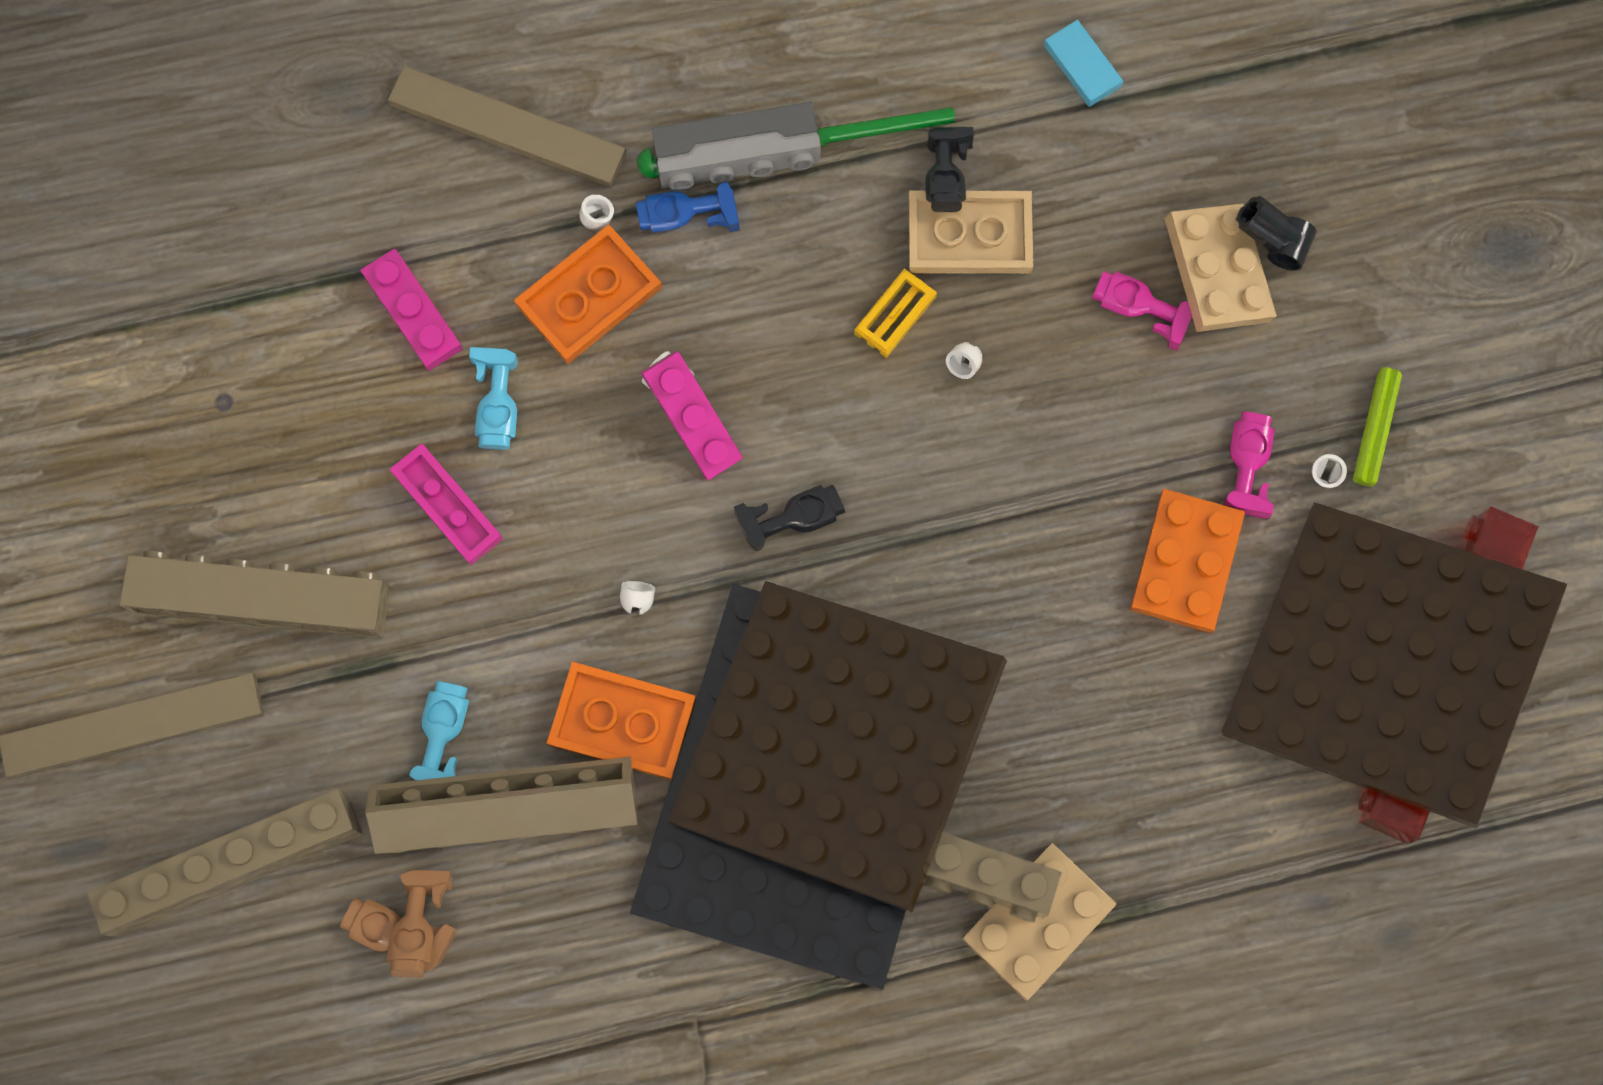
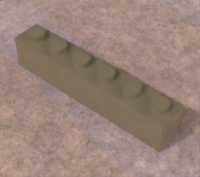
(255, 595)
(502, 805)
(224, 863)

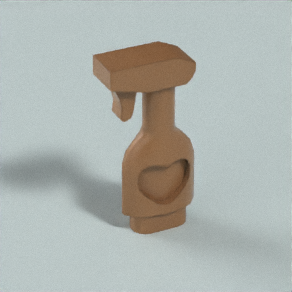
(372, 924)
(412, 935)

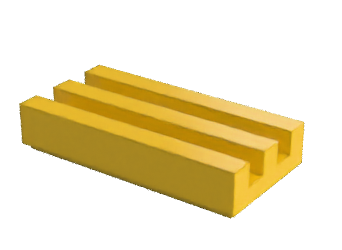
(875, 339)

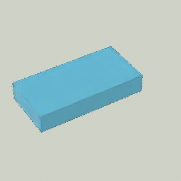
(1083, 63)

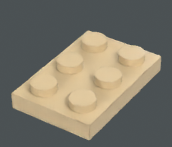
(983, 237)
(1219, 268)
(1029, 951)

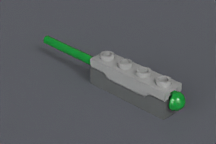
(759, 143)

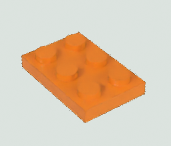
(588, 294)
(1187, 561)
(621, 717)

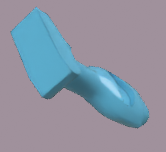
(497, 410)
(441, 723)

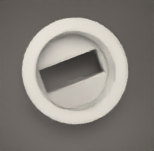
(592, 207)
(956, 358)
(1336, 475)
(636, 595)

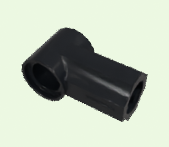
(1283, 236)

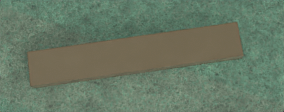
(507, 126)
(131, 726)

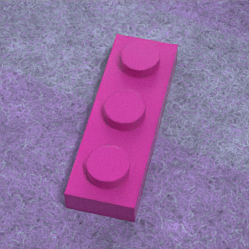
(411, 309)
(691, 415)
(446, 504)

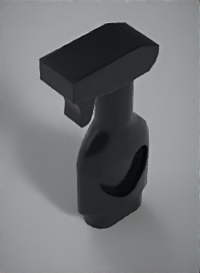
(944, 180)
(802, 513)

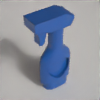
(675, 209)

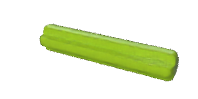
(1377, 427)

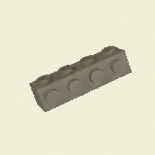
(992, 878)

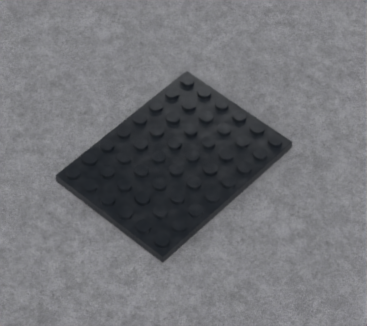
(748, 898)

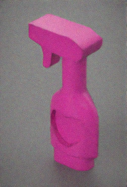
(1133, 298)
(1250, 451)

